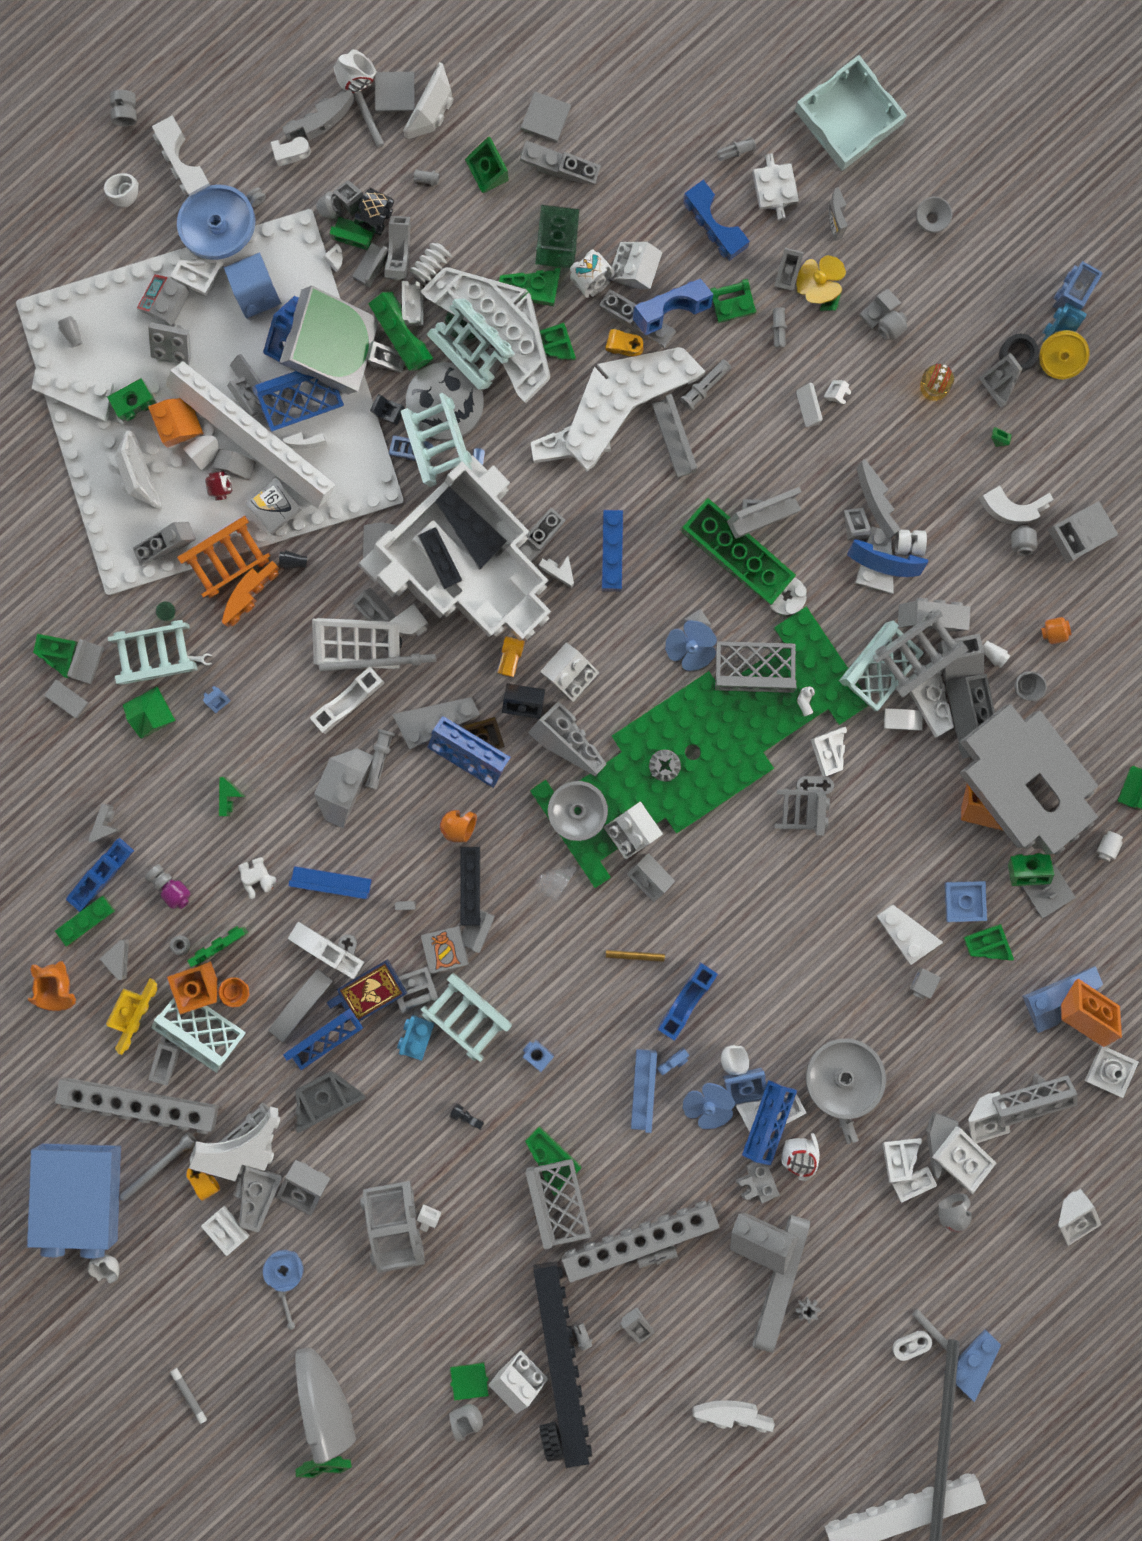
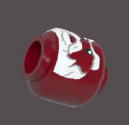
(218, 485)

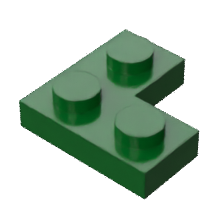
(311, 1470)

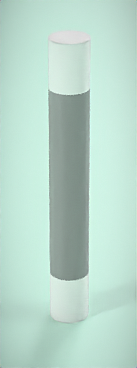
(188, 1395)

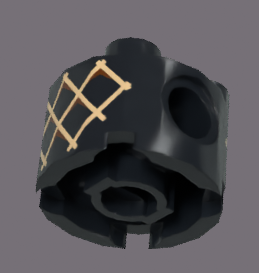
(373, 211)

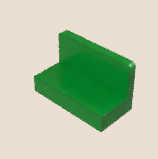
(351, 234)
(1132, 789)

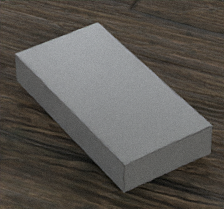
(66, 699)

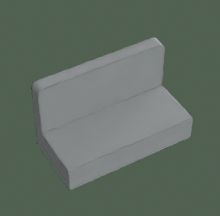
(371, 265)
(85, 661)
(651, 877)
(475, 935)

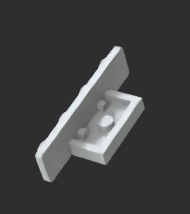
(243, 392)

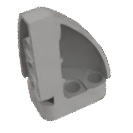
(323, 1407)

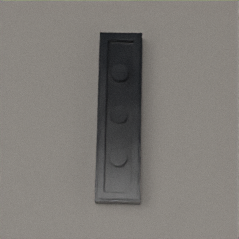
(470, 886)

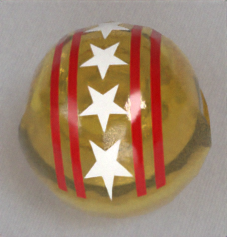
(937, 380)

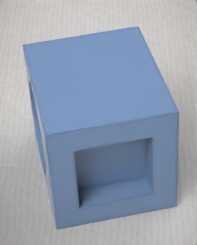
(541, 1063)

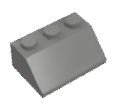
(762, 1242)

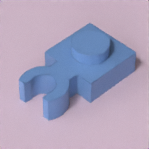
(677, 1059)

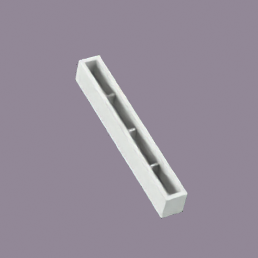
(906, 1513)

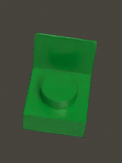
(226, 791)

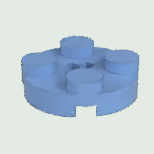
(293, 1275)

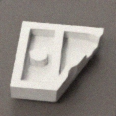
(830, 751)
(900, 1158)

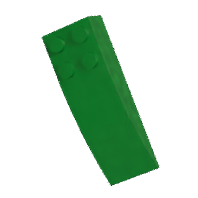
(739, 556)

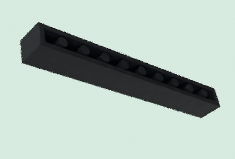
(561, 1364)

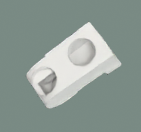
(291, 152)

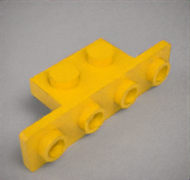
(128, 1013)

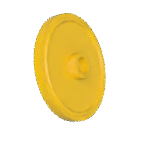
(1064, 354)

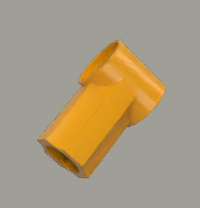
(511, 651)

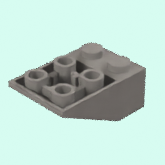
(1082, 532)

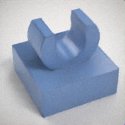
(216, 699)

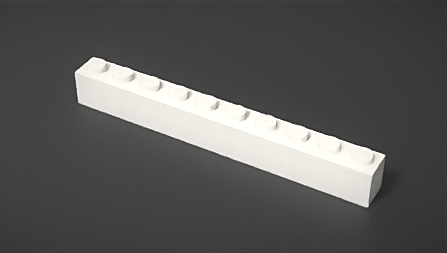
(250, 434)

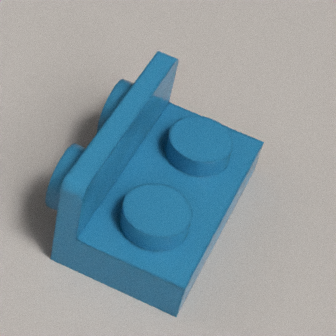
(1065, 319)
(416, 1037)

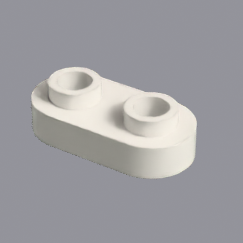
(912, 1347)

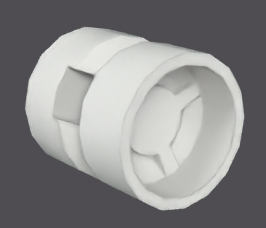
(904, 539)

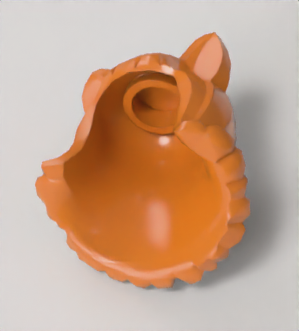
(51, 987)

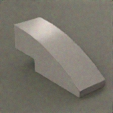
(165, 1059)

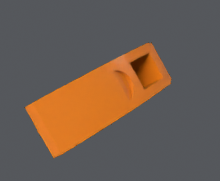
(242, 599)

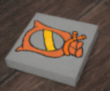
(444, 949)

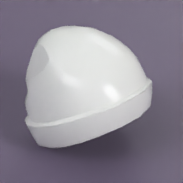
(121, 189)

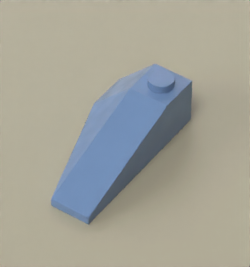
(1045, 1003)

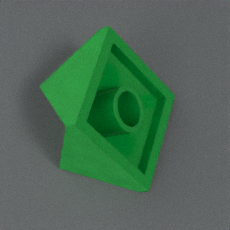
(148, 713)

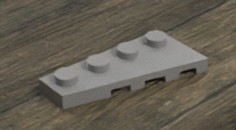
(419, 723)

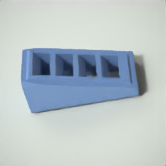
(409, 455)

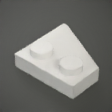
(197, 274)

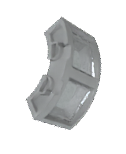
(392, 1227)

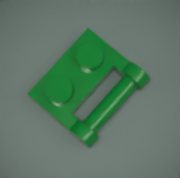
(734, 307)

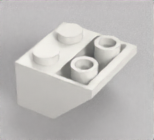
(636, 264)
(569, 671)
(633, 830)
(518, 1382)

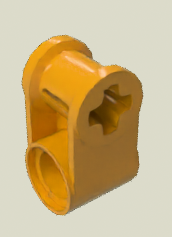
(621, 343)
(203, 1184)

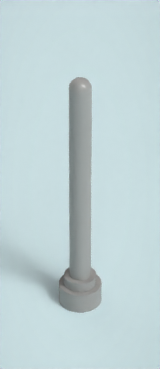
(187, 1142)

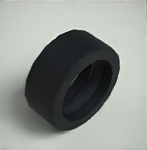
(1026, 340)

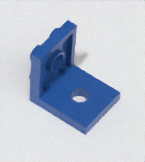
(280, 329)

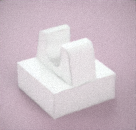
(837, 390)
(428, 1217)

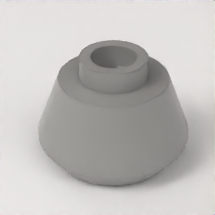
(329, 205)

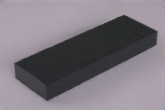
(440, 558)

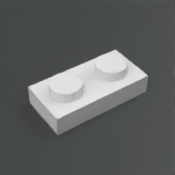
(919, 1183)

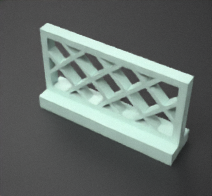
(866, 658)
(193, 1045)

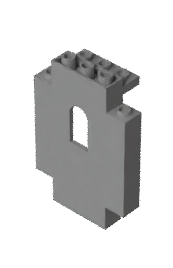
(1006, 758)

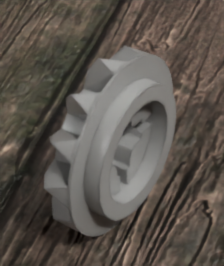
(664, 775)

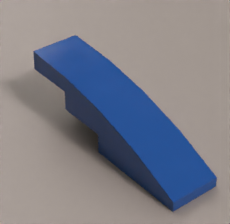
(99, 875)

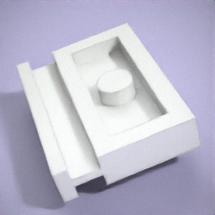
(225, 1230)

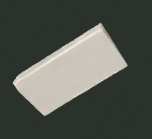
(809, 405)

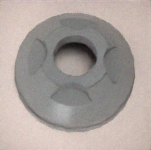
(938, 207)

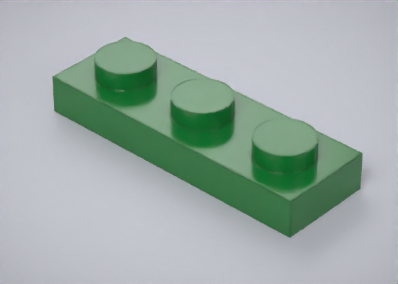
(84, 921)

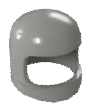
(465, 1421)

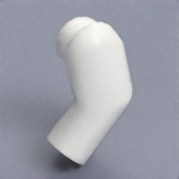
(804, 699)

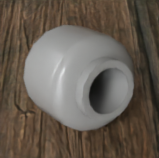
(892, 325)
(1024, 540)

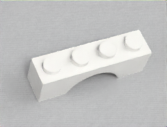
(170, 136)
(347, 701)

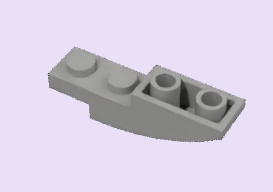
(328, 114)
(559, 165)
(623, 311)
(541, 534)

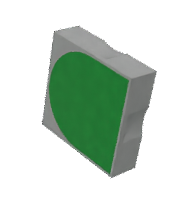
(329, 340)

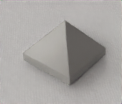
(698, 616)

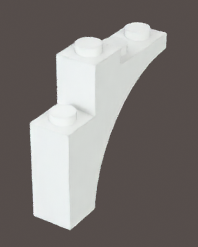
(229, 1157)

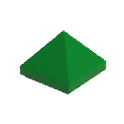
(831, 305)
(1000, 437)

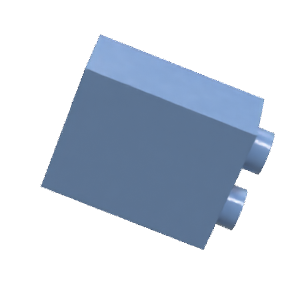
(74, 1198)

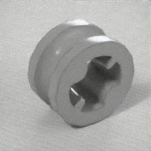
(256, 197)

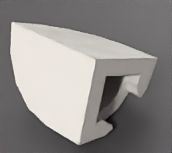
(202, 450)

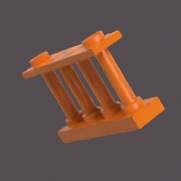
(207, 548)

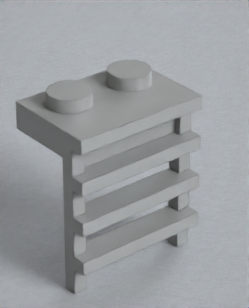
(815, 813)

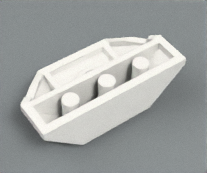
(430, 106)
(134, 471)

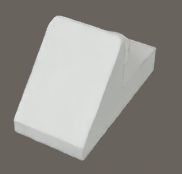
(563, 574)

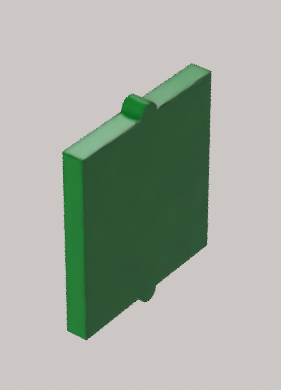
(469, 1381)

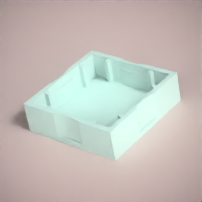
(850, 113)

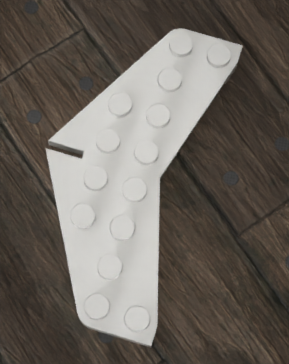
(513, 322)
(612, 399)

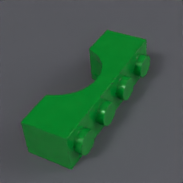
(389, 314)

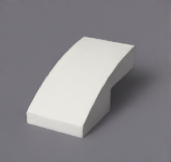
(299, 441)
(903, 719)

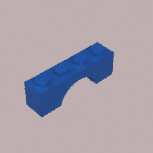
(730, 240)
(691, 297)
(612, 550)
(686, 1001)

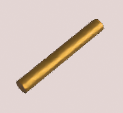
(635, 955)

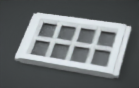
(354, 640)

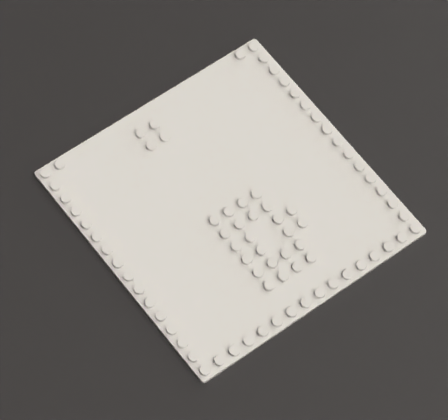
(119, 353)

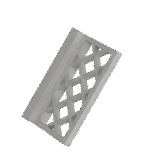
(751, 683)
(541, 1208)

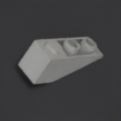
(164, 542)
(937, 1131)

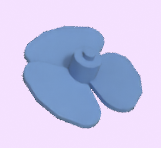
(696, 645)
(715, 1104)

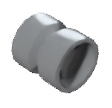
(123, 107)

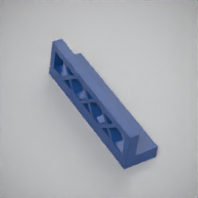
(330, 882)
(317, 1036)
(766, 1122)

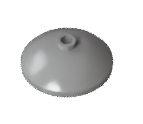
(562, 808)

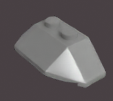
(342, 784)

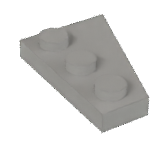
(257, 1196)

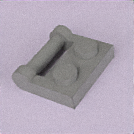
(414, 982)

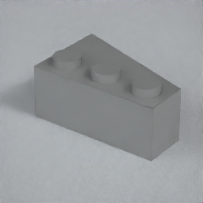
(955, 616)

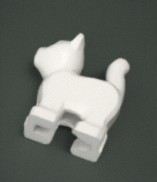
(254, 875)

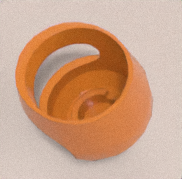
(456, 828)

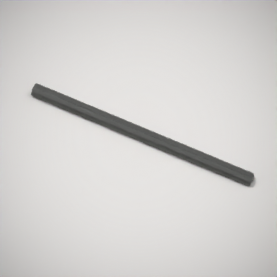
(944, 1440)

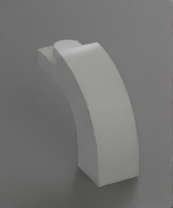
(399, 248)

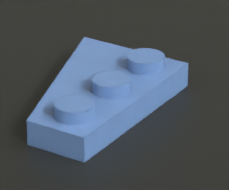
(976, 1363)

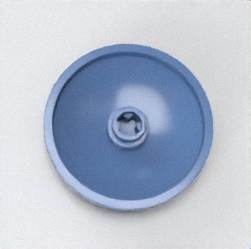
(216, 222)

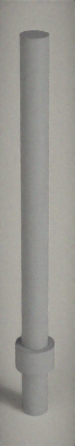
(414, 659)

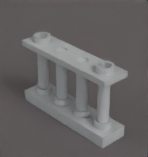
(921, 672)

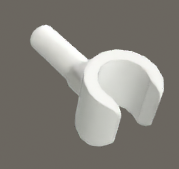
(200, 658)

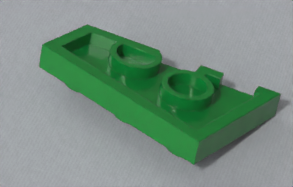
(540, 285)

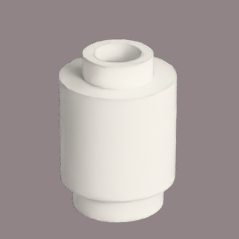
(1110, 846)

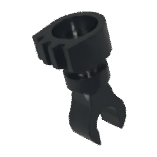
(458, 1112)

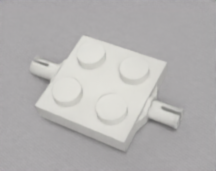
(775, 186)

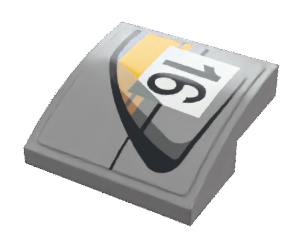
(836, 219)
(273, 506)

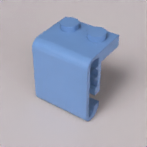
(252, 285)

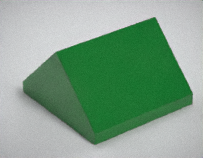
(487, 166)

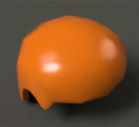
(233, 992)

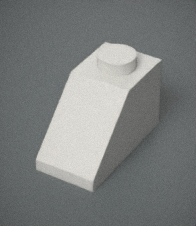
(411, 622)

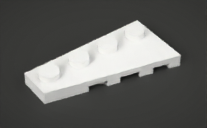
(75, 391)
(553, 447)

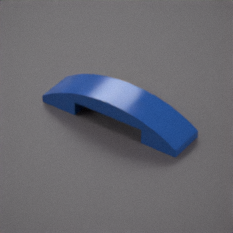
(885, 563)

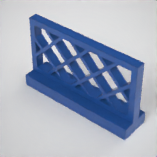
(287, 381)
(467, 744)

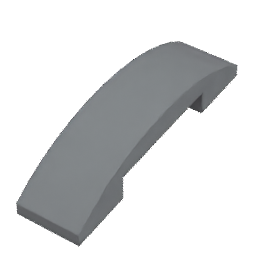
(300, 1005)

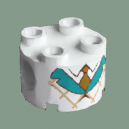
(591, 273)

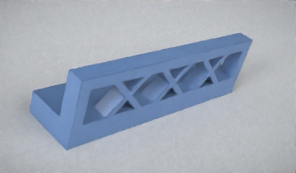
(644, 1090)

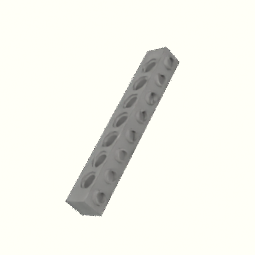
(67, 1099)
(633, 1250)

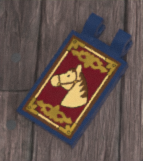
(370, 991)

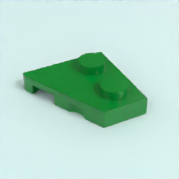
(557, 342)
(55, 652)
(989, 944)

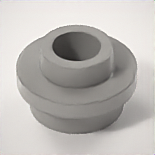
(174, 948)

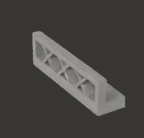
(674, 436)
(764, 513)
(1041, 1106)

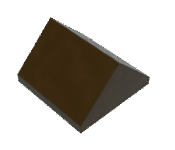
(488, 731)

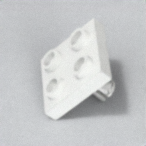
(1111, 1071)

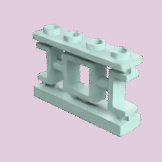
(460, 354)

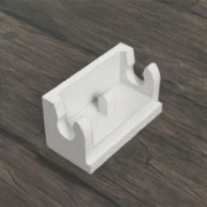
(412, 304)

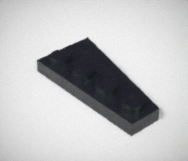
(475, 532)

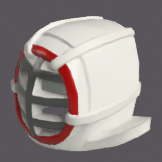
(354, 71)
(798, 1157)

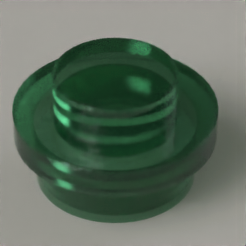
(165, 611)

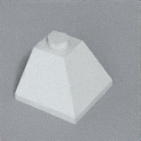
(984, 1120)
(1077, 1217)

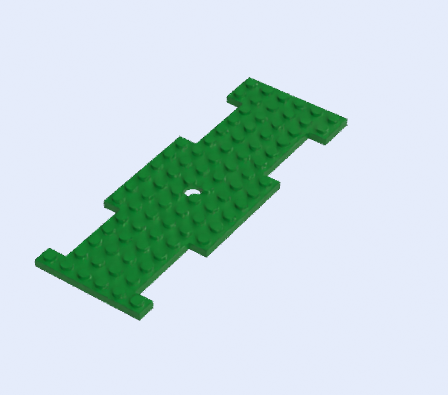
(728, 729)

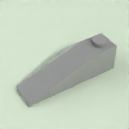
(563, 737)

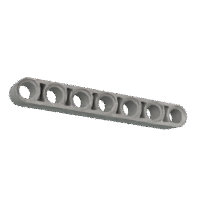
(779, 1290)

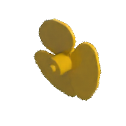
(817, 283)

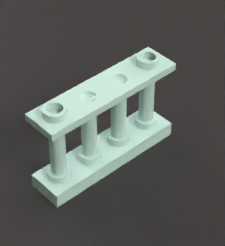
(417, 440)
(146, 671)
(485, 1009)

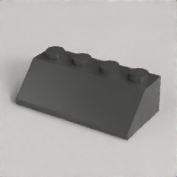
(970, 705)

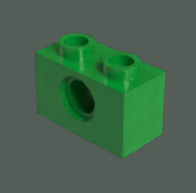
(121, 398)
(1023, 876)

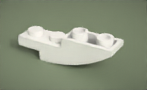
(326, 950)
(726, 1412)

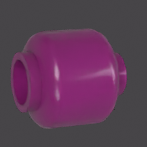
(175, 894)

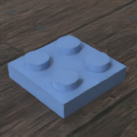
(965, 901)

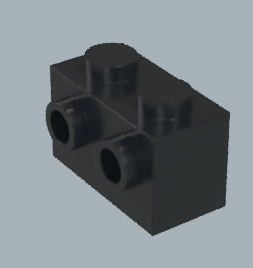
(523, 701)

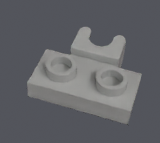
(758, 1182)

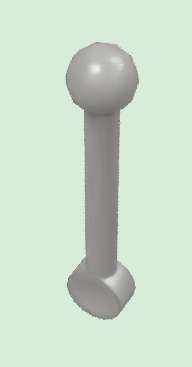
(291, 1325)

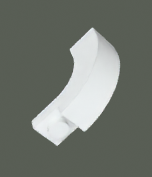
(1004, 510)

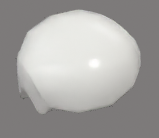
(735, 1060)
(104, 1267)

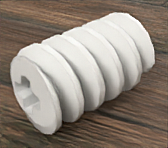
(429, 263)

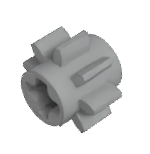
(812, 1313)

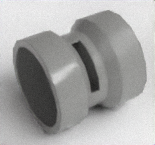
(158, 877)

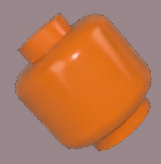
(1056, 630)

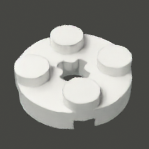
(792, 605)

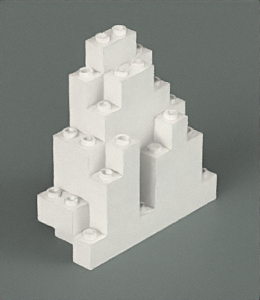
(490, 596)

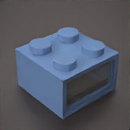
(1077, 286)

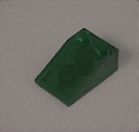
(557, 236)

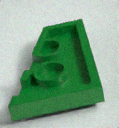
(217, 945)
(548, 1151)

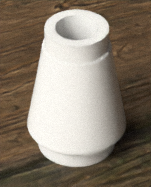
(996, 654)

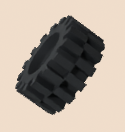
(551, 1441)

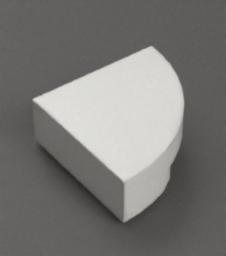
(334, 257)

